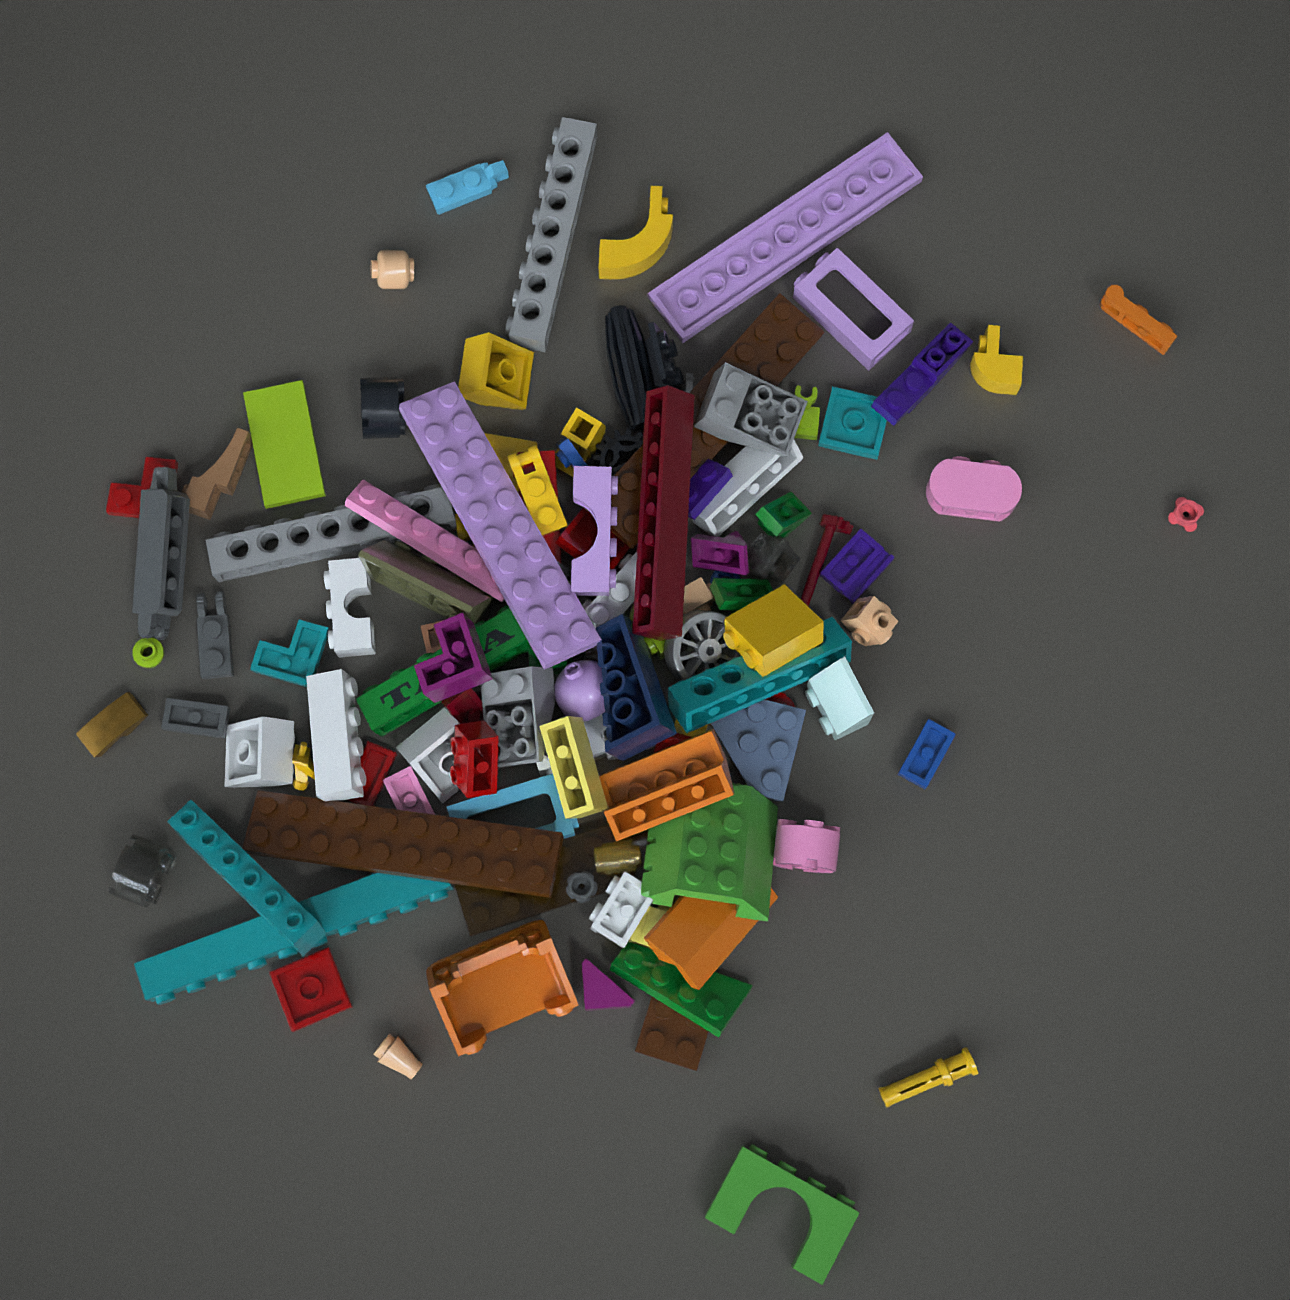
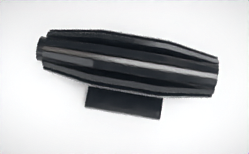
(638, 363)

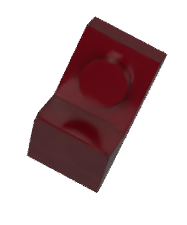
(465, 707)

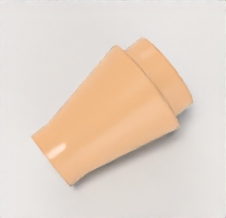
(397, 1056)

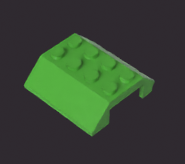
(716, 854)

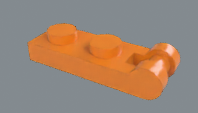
(1137, 319)

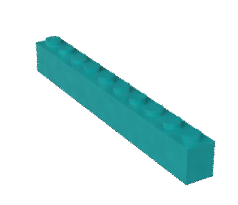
(256, 940)

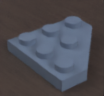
(762, 744)

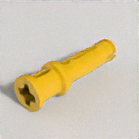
(942, 1073)

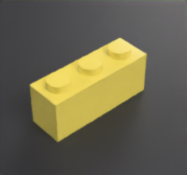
(573, 767)

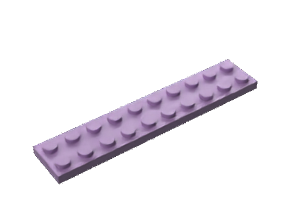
(784, 237)
(499, 525)

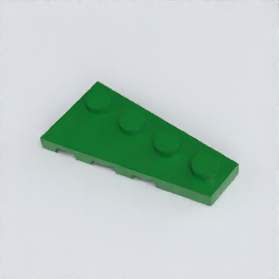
(708, 1007)

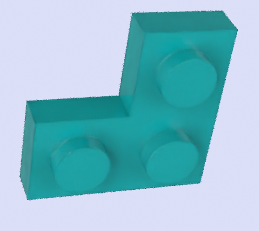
(294, 662)

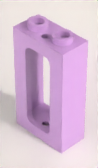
(832, 319)

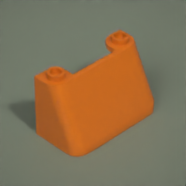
(499, 984)

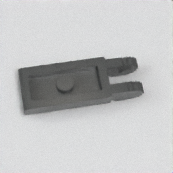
(214, 638)

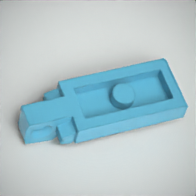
(466, 185)

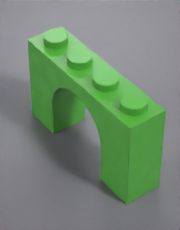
(829, 1216)

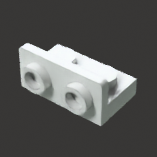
(621, 911)

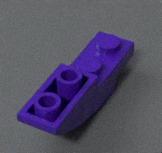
(922, 374)

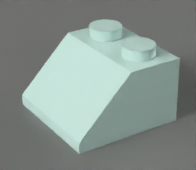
(839, 700)

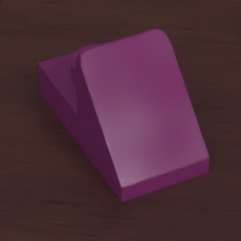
(720, 554)

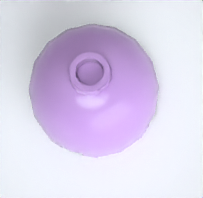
(579, 690)

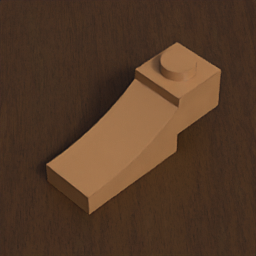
(221, 477)

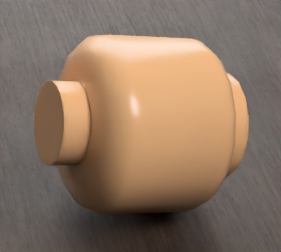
(392, 269)

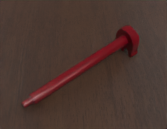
(831, 525)

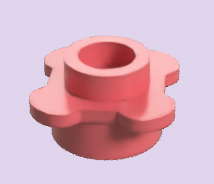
(1192, 508)

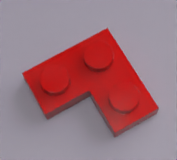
(125, 498)

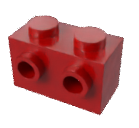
(475, 759)

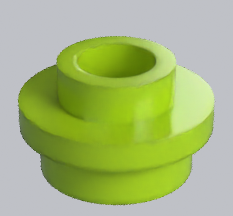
(152, 660)

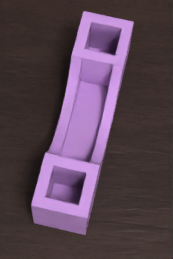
(593, 491)

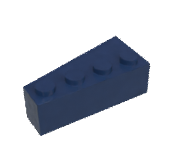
(633, 698)

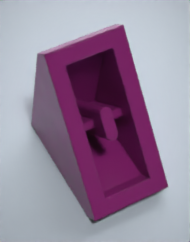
(602, 992)

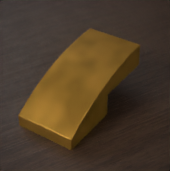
(111, 723)

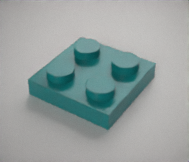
(852, 424)

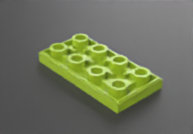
(284, 444)

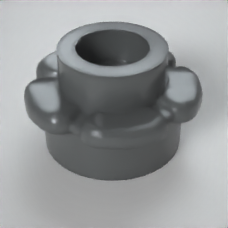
(573, 886)

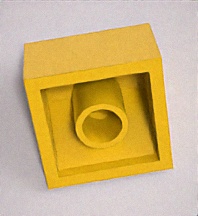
(495, 372)

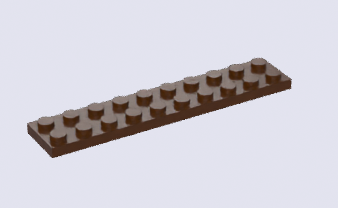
(764, 350)
(404, 843)

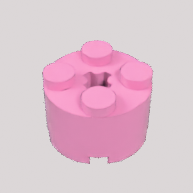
(806, 846)

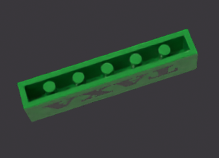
(401, 696)

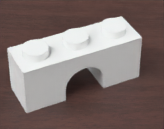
(349, 635)

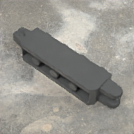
(160, 554)

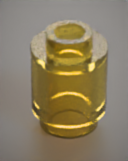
(617, 857)

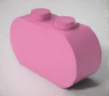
(973, 489)

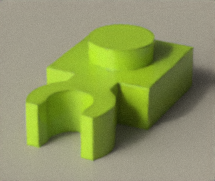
(810, 419)

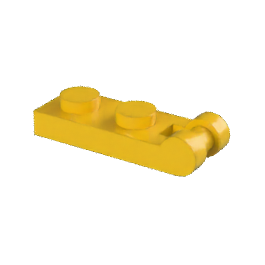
(538, 491)

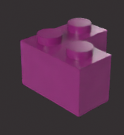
(460, 665)

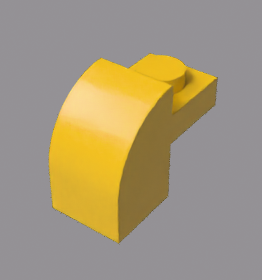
(993, 370)
(584, 434)

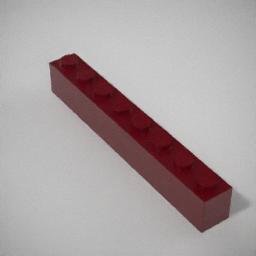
(663, 514)

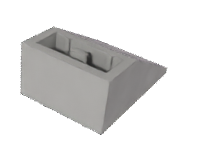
(750, 411)
(515, 708)

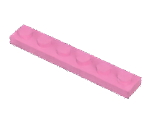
(422, 535)

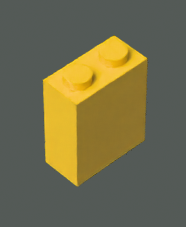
(773, 630)

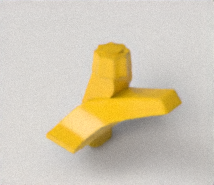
(303, 766)

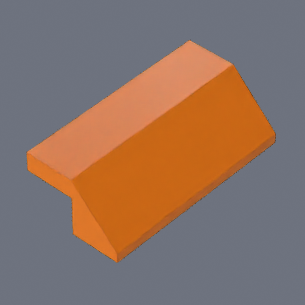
(666, 785)
(699, 936)

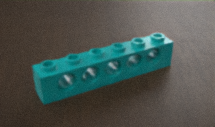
(736, 686)
(247, 877)

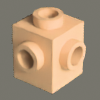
(870, 621)

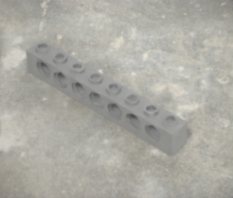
(582, 138)
(318, 546)

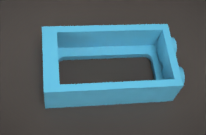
(514, 794)

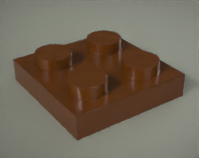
(671, 1037)

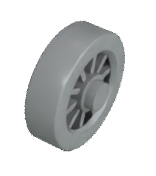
(703, 647)

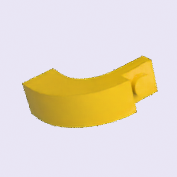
(637, 254)

